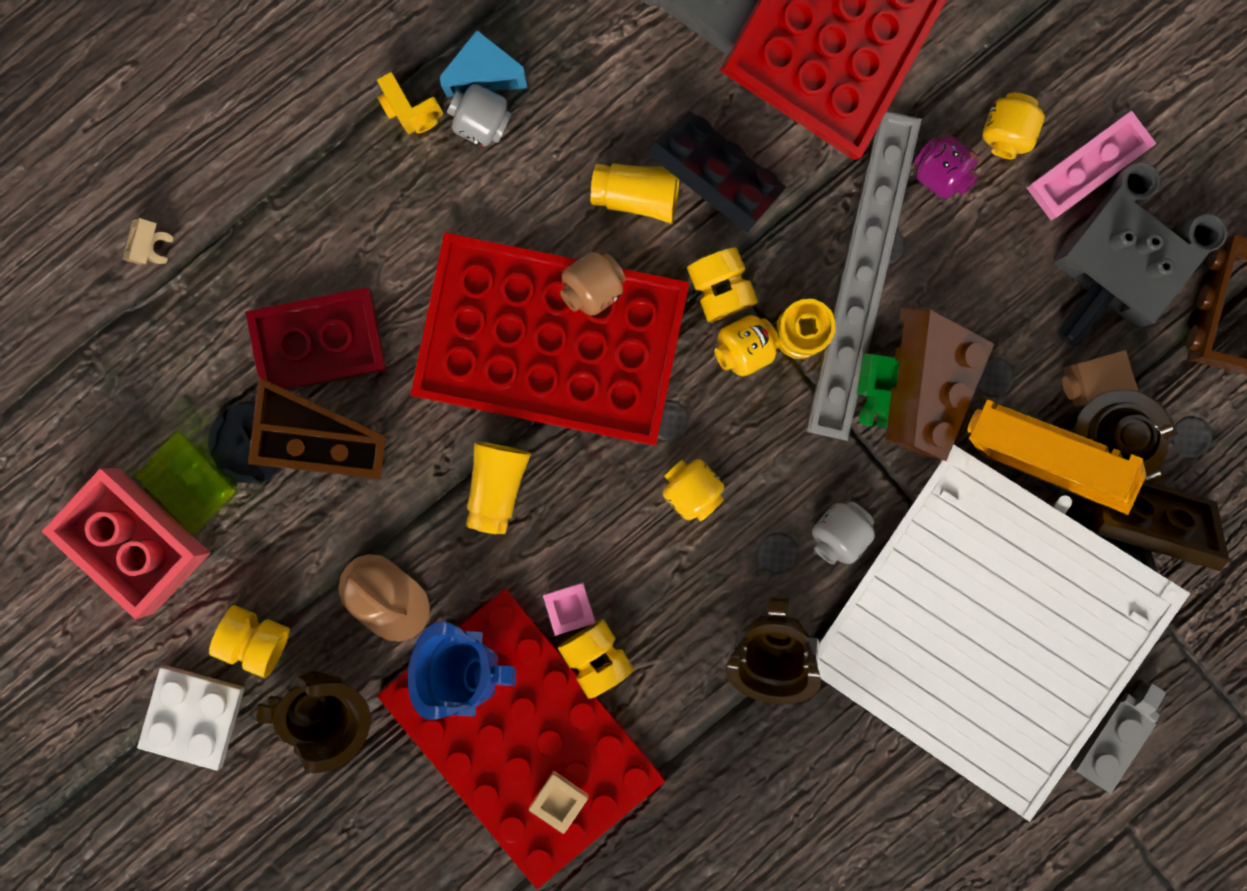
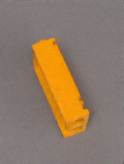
(1057, 456)

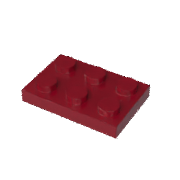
(317, 339)

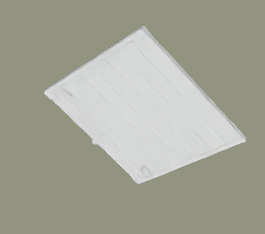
(996, 631)

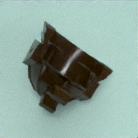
(1131, 425)
(775, 659)
(320, 719)

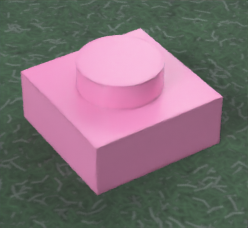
(569, 608)

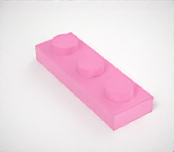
(1091, 165)

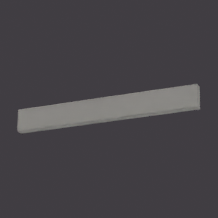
(863, 274)

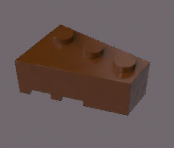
(934, 382)
(310, 438)

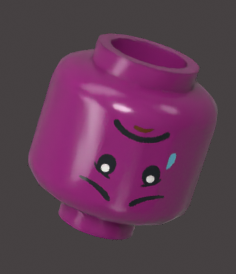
(946, 167)

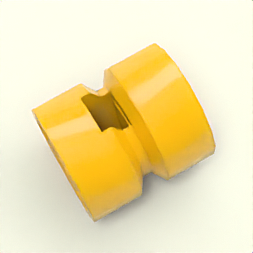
(717, 271)
(805, 328)
(247, 640)
(586, 647)

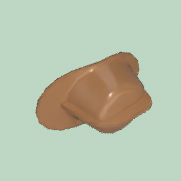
(384, 598)

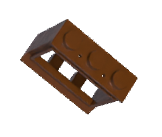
(1211, 302)

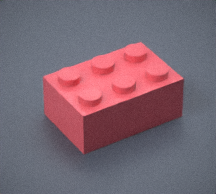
(126, 542)

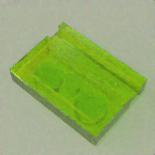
(187, 482)

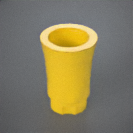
(636, 190)
(494, 486)

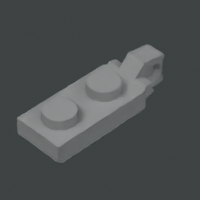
(1119, 736)

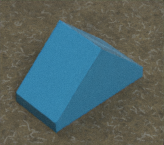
(484, 65)

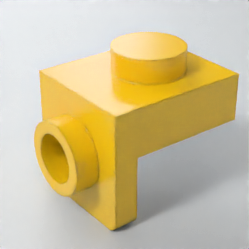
(394, 103)

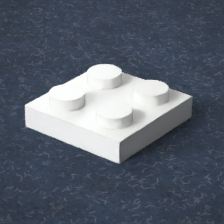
(191, 717)

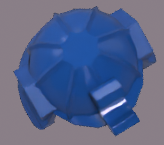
(453, 672)

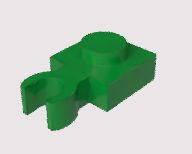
(876, 379)

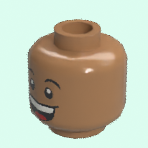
(592, 283)

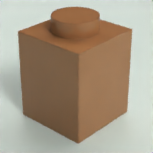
(1097, 376)

